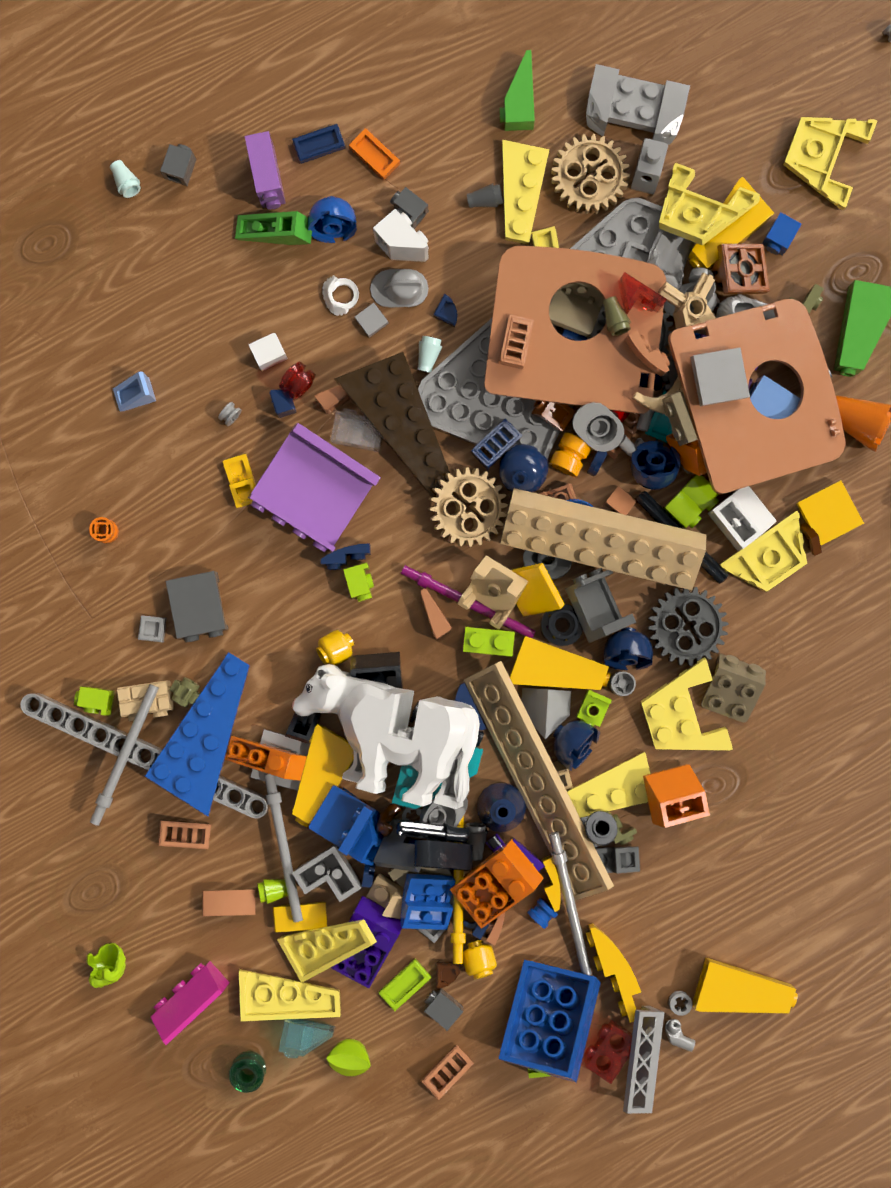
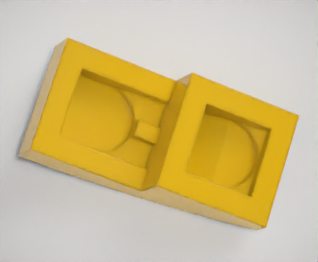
(240, 479)
(553, 888)
(313, 917)

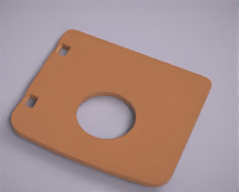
(562, 368)
(733, 437)

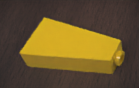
(735, 233)
(553, 667)
(324, 767)
(739, 990)

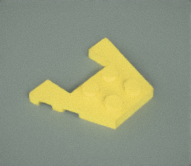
(817, 148)
(696, 215)
(673, 718)

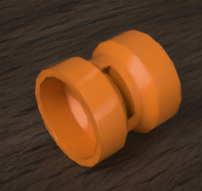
(108, 530)

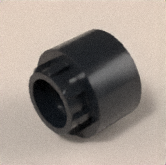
(557, 638)

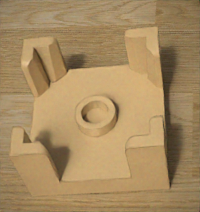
(495, 588)

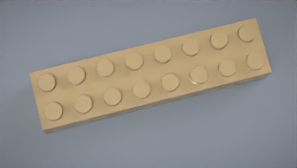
(603, 539)

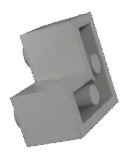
(330, 867)

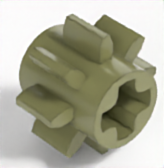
(185, 691)

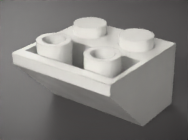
(399, 239)
(742, 517)

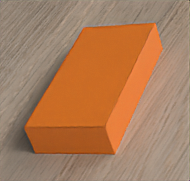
(374, 154)

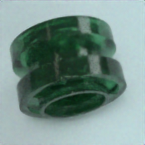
(242, 1081)

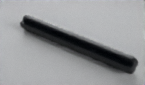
(663, 517)

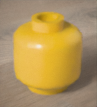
(335, 648)
(479, 960)

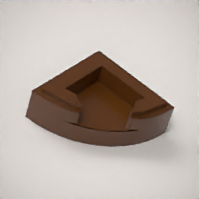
(813, 539)
(446, 973)

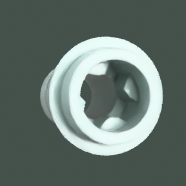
(125, 180)
(428, 352)

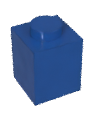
(781, 234)

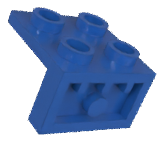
(342, 819)

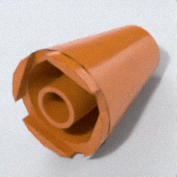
(864, 420)

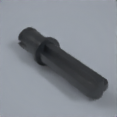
(430, 831)

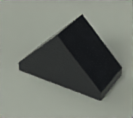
(303, 727)

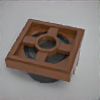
(741, 269)

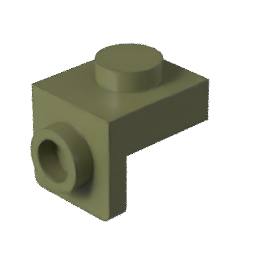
(813, 298)

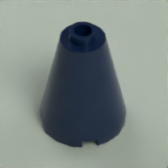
(496, 797)

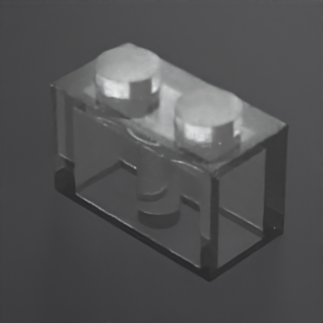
(355, 431)

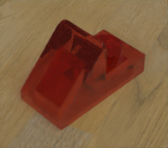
(634, 290)

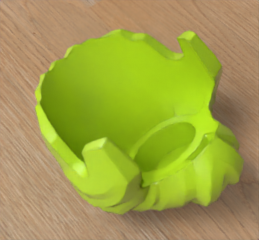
(107, 965)

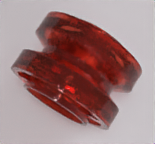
(297, 380)

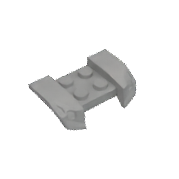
(635, 104)

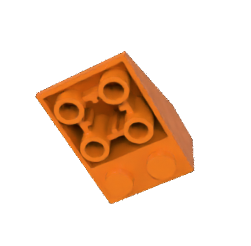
(497, 884)

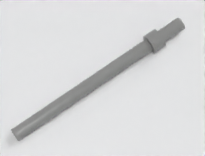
(105, 798)
(273, 799)
(559, 859)

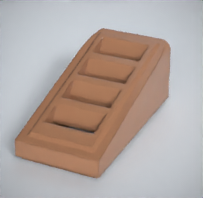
(510, 360)
(332, 399)
(436, 618)
(185, 825)
(438, 1093)

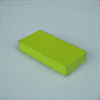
(404, 984)

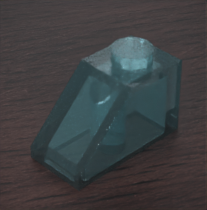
(303, 1036)

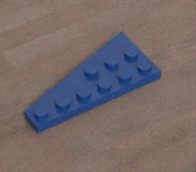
(197, 749)

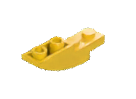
(612, 962)

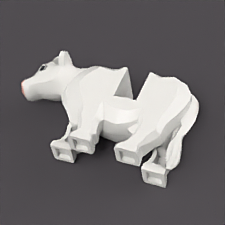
(378, 731)

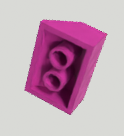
(188, 1001)

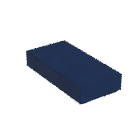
(319, 143)

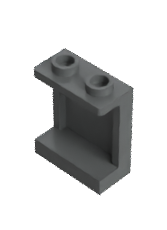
(596, 605)
(196, 606)

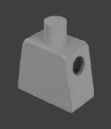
(649, 164)

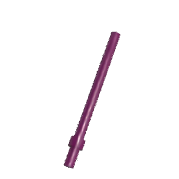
(425, 580)

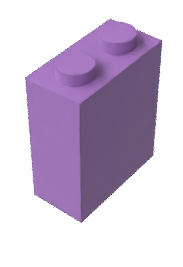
(265, 170)

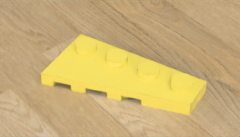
(522, 181)
(612, 789)
(324, 947)
(282, 998)

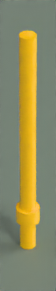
(458, 936)

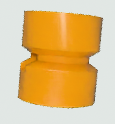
(569, 456)

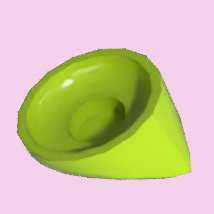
(349, 1058)

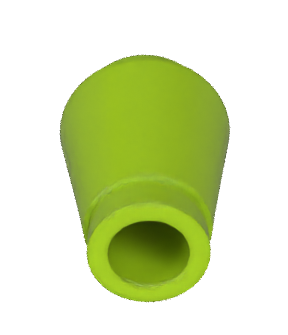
(272, 890)

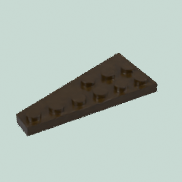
(396, 411)

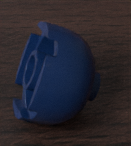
(655, 465)
(523, 468)
(628, 649)
(573, 743)

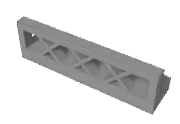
(643, 1060)

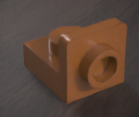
(554, 413)

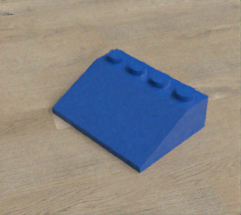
(550, 1020)

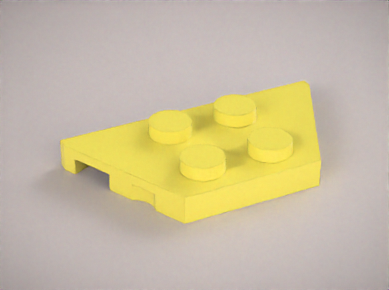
(770, 556)

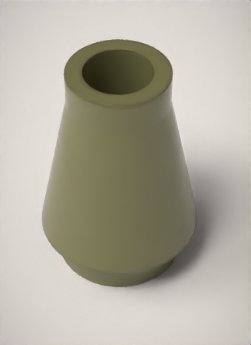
(616, 318)

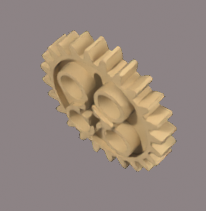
(575, 158)
(481, 490)

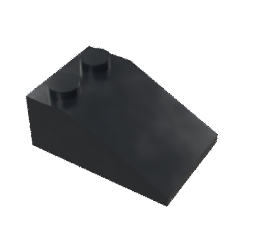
(378, 668)

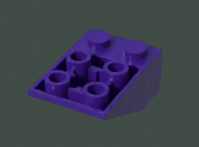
(367, 963)

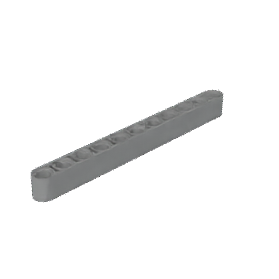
(111, 745)

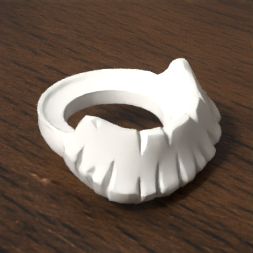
(336, 307)

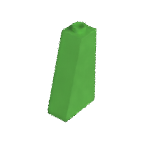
(863, 323)

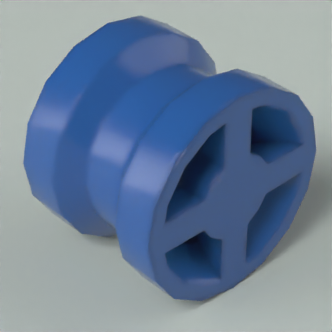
(542, 913)

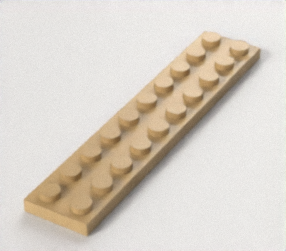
(537, 777)

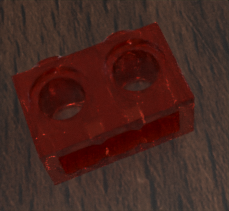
(617, 1054)

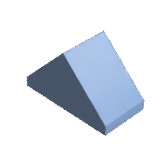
(134, 392)

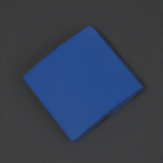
(427, 902)

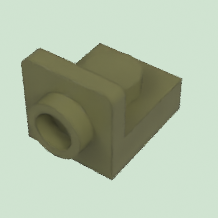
(624, 836)

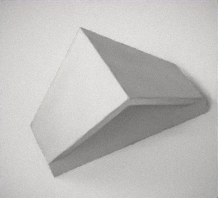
(546, 708)

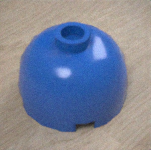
(332, 219)

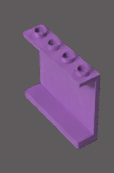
(312, 487)

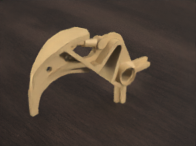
(682, 317)

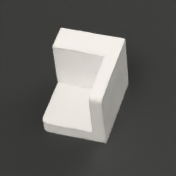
(268, 351)

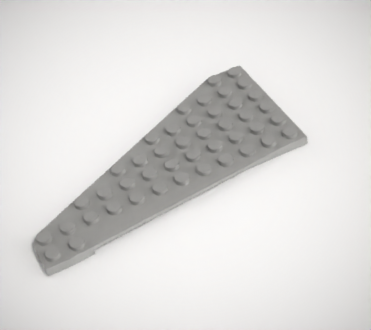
(455, 388)

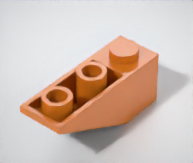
(266, 758)

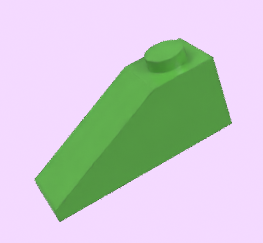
(519, 100)
(274, 228)

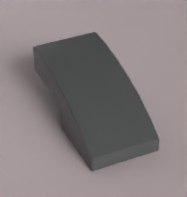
(620, 859)

